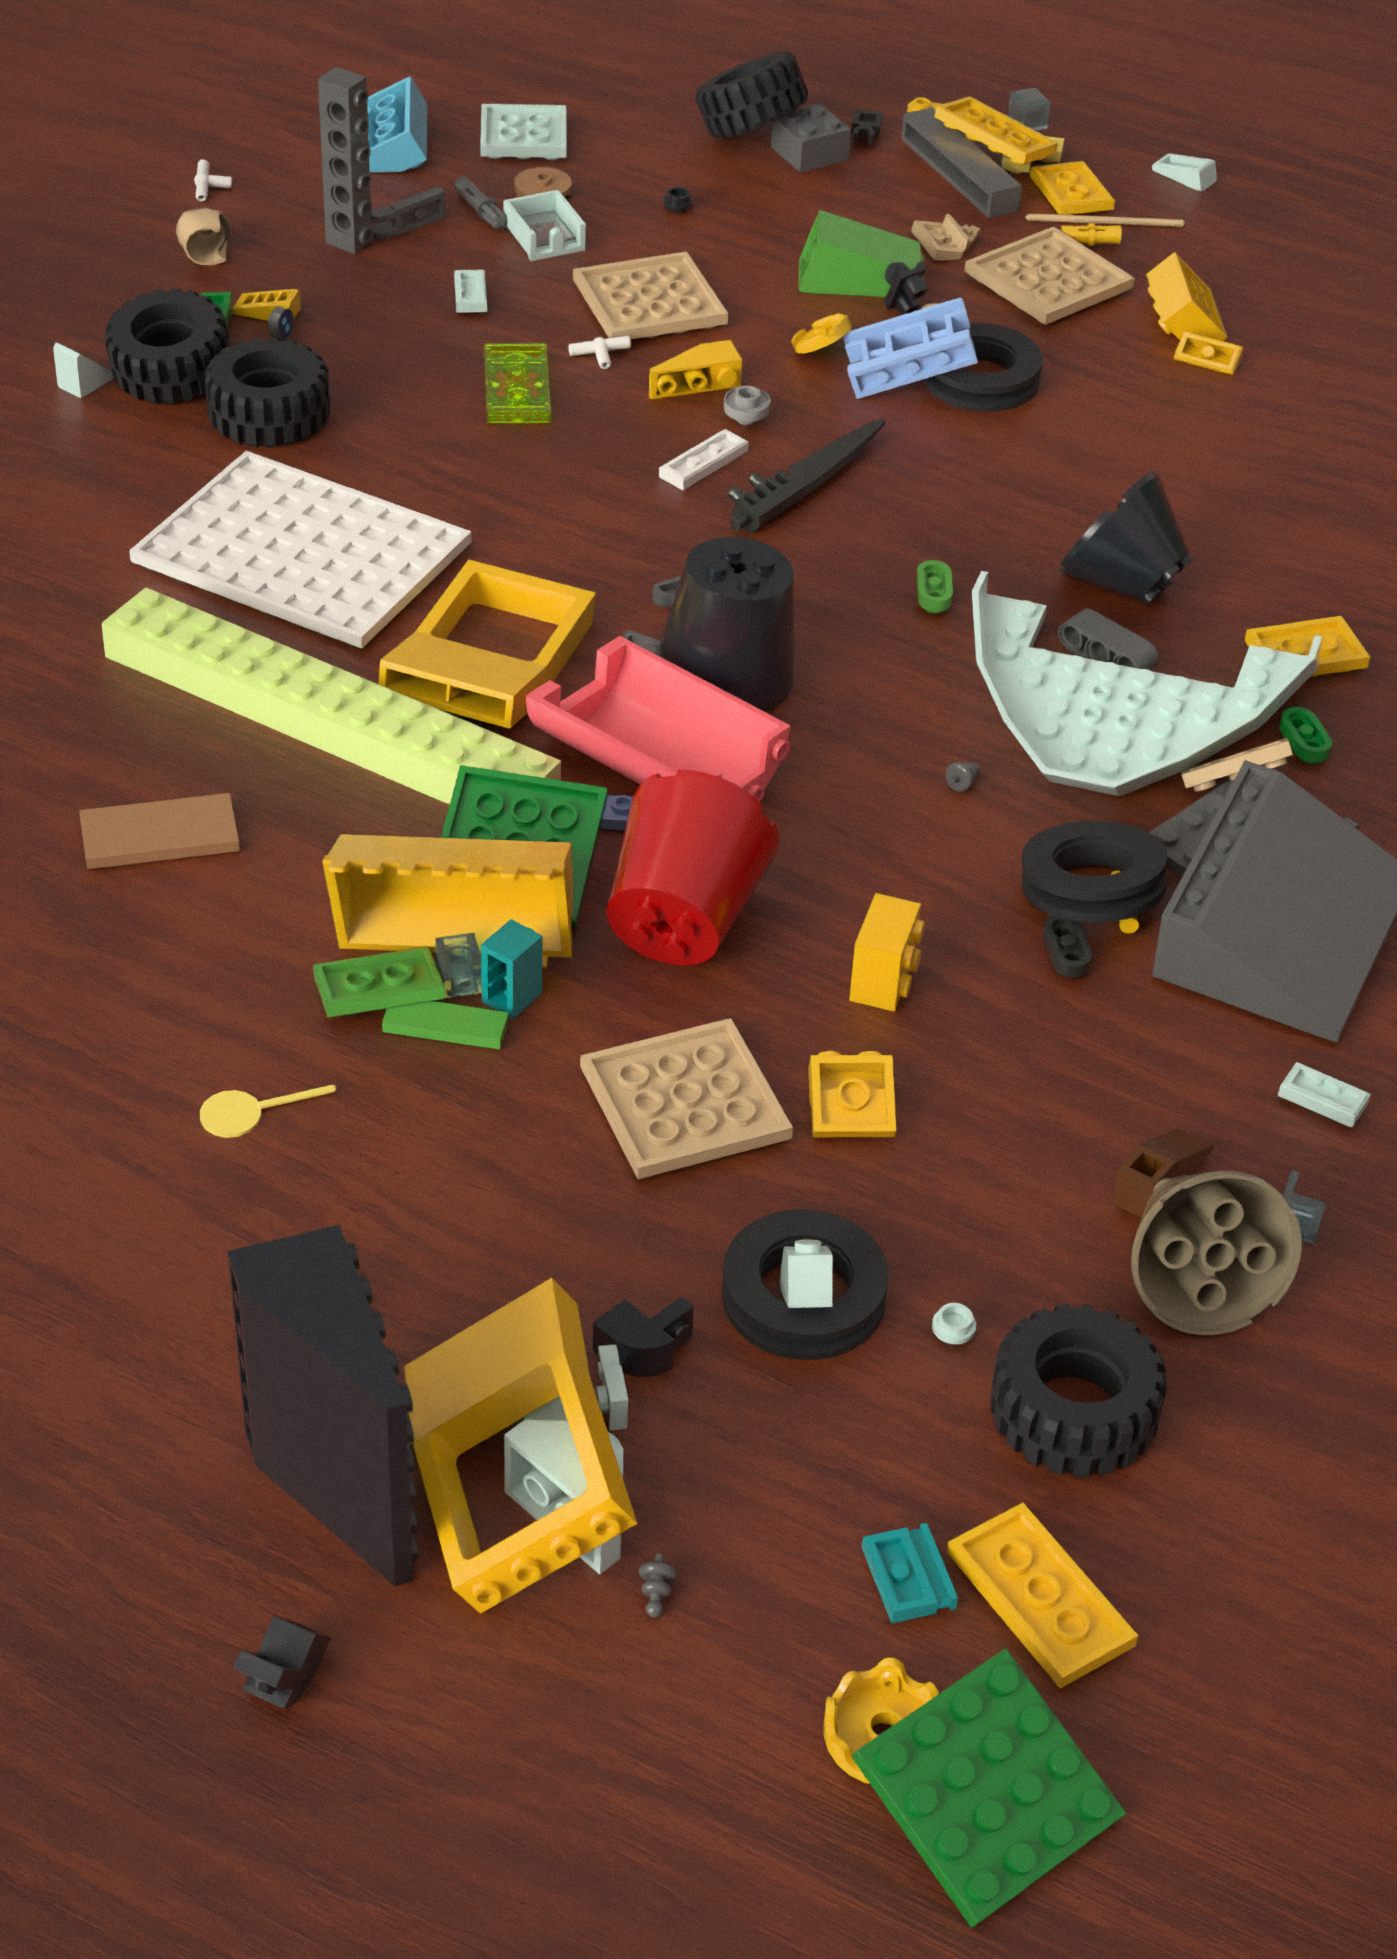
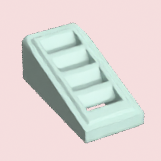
(1187, 170)

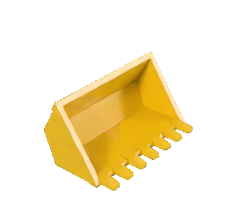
(416, 889)

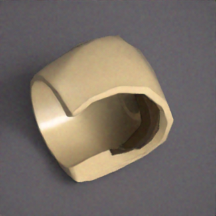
(203, 235)

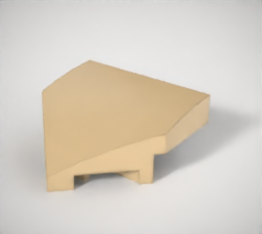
(945, 240)

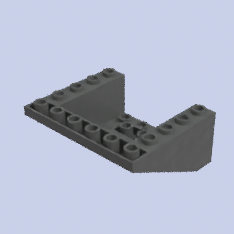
(1279, 907)

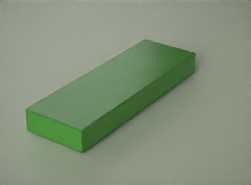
(448, 1023)

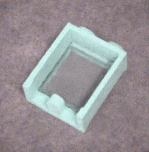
(545, 225)

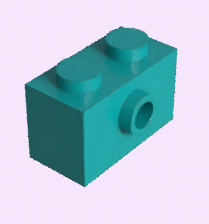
(511, 968)

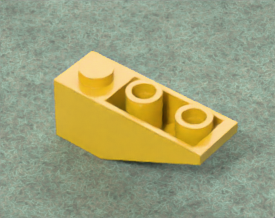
(697, 370)

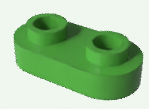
(934, 586)

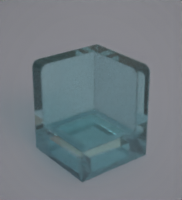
(1029, 108)
(1307, 1210)

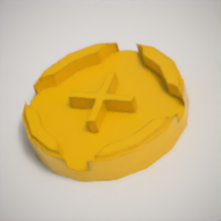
(823, 333)

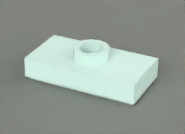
(470, 291)
(1324, 1094)

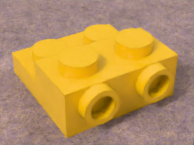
(852, 1095)

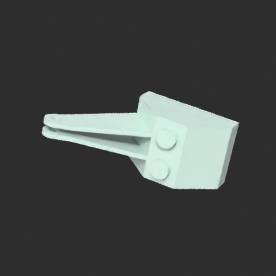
(546, 1471)

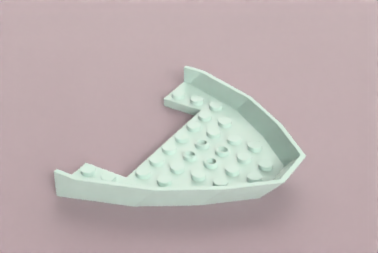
(1116, 723)

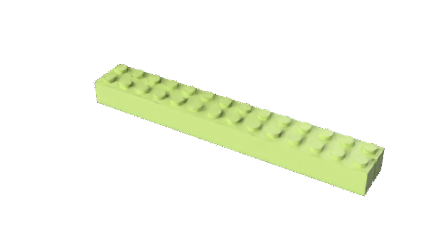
(309, 697)

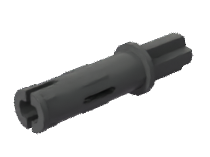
(485, 207)

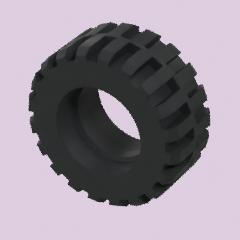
(751, 95)
(165, 344)
(267, 392)
(1069, 1432)

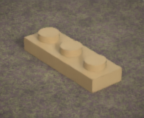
(1204, 775)

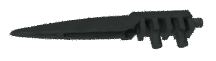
(783, 492)

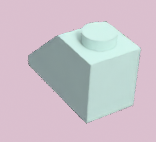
(806, 1275)

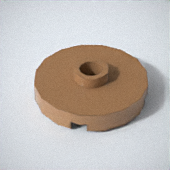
(542, 180)

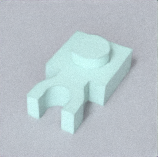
(612, 1394)

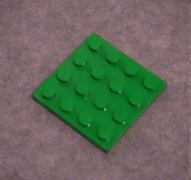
(529, 808)
(988, 1786)

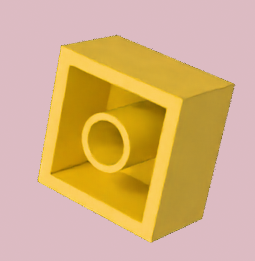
(886, 952)

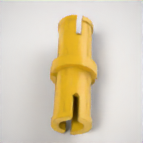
(1093, 234)

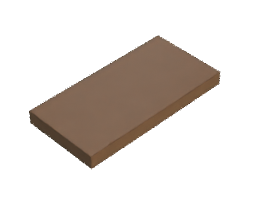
(158, 831)

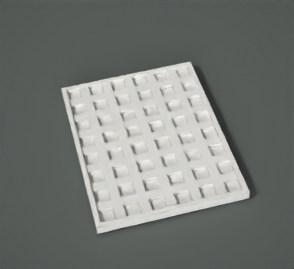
(302, 548)

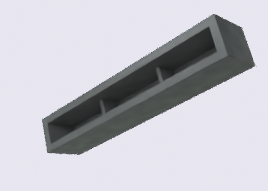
(961, 163)

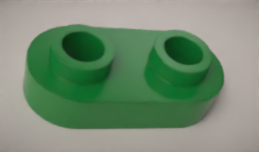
(1305, 735)

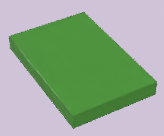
(378, 981)

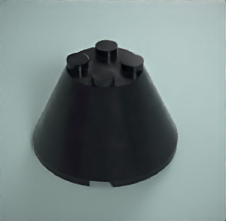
(1132, 548)

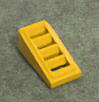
(261, 304)

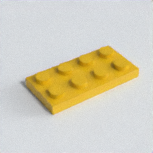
(996, 130)
(1042, 1595)

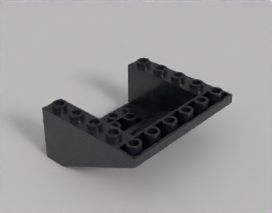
(326, 1393)

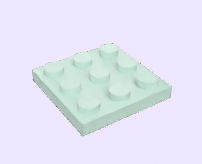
(523, 131)

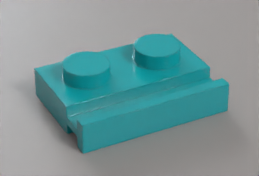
(909, 1573)

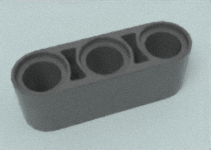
(1103, 640)

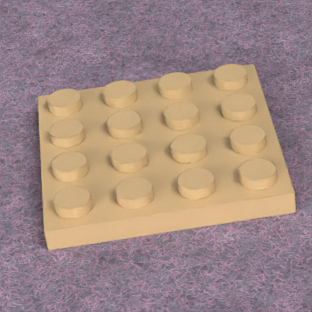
(1049, 275)
(650, 296)
(685, 1098)

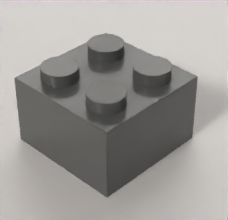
(811, 138)

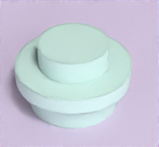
(954, 1324)

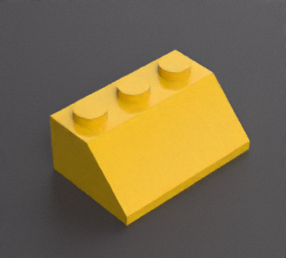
(1184, 300)

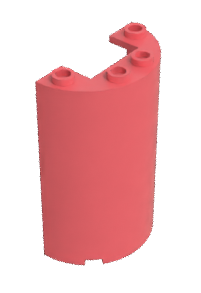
(661, 719)

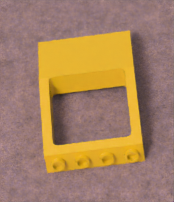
(478, 680)
(480, 1387)

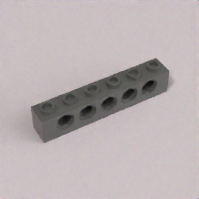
(345, 159)

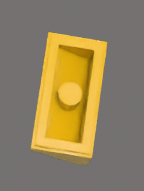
(1209, 353)

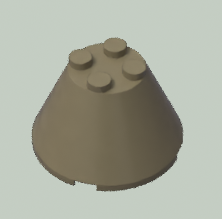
(1214, 1251)

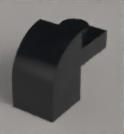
(644, 1343)
(283, 1663)

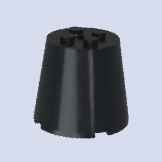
(735, 620)

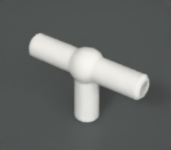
(204, 180)
(600, 347)

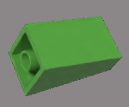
(851, 257)

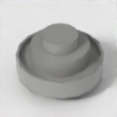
(747, 404)

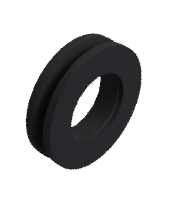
(993, 390)
(1097, 897)
(809, 1331)

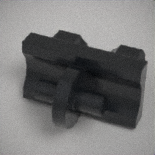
(905, 287)

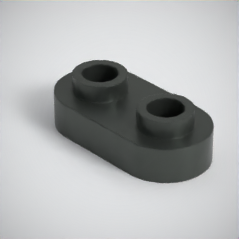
(1067, 946)

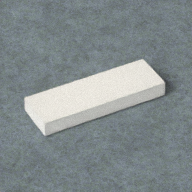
(703, 459)

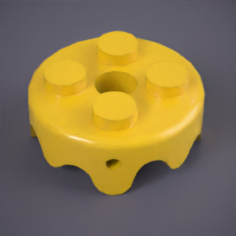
(865, 1700)

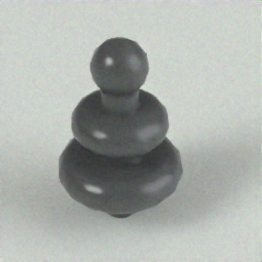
(962, 775)
(657, 1576)

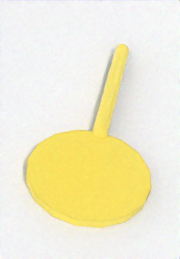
(238, 1112)

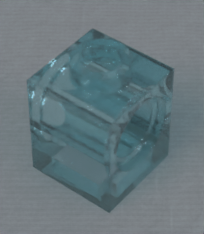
(459, 964)

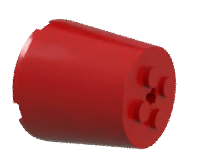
(688, 865)

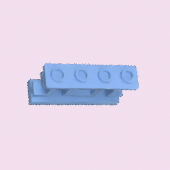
(939, 352)

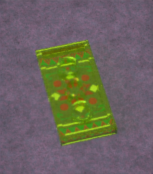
(517, 383)

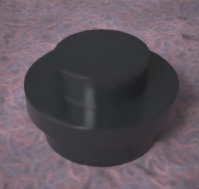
(678, 199)

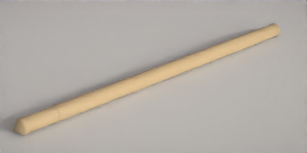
(1105, 220)

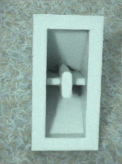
(77, 373)

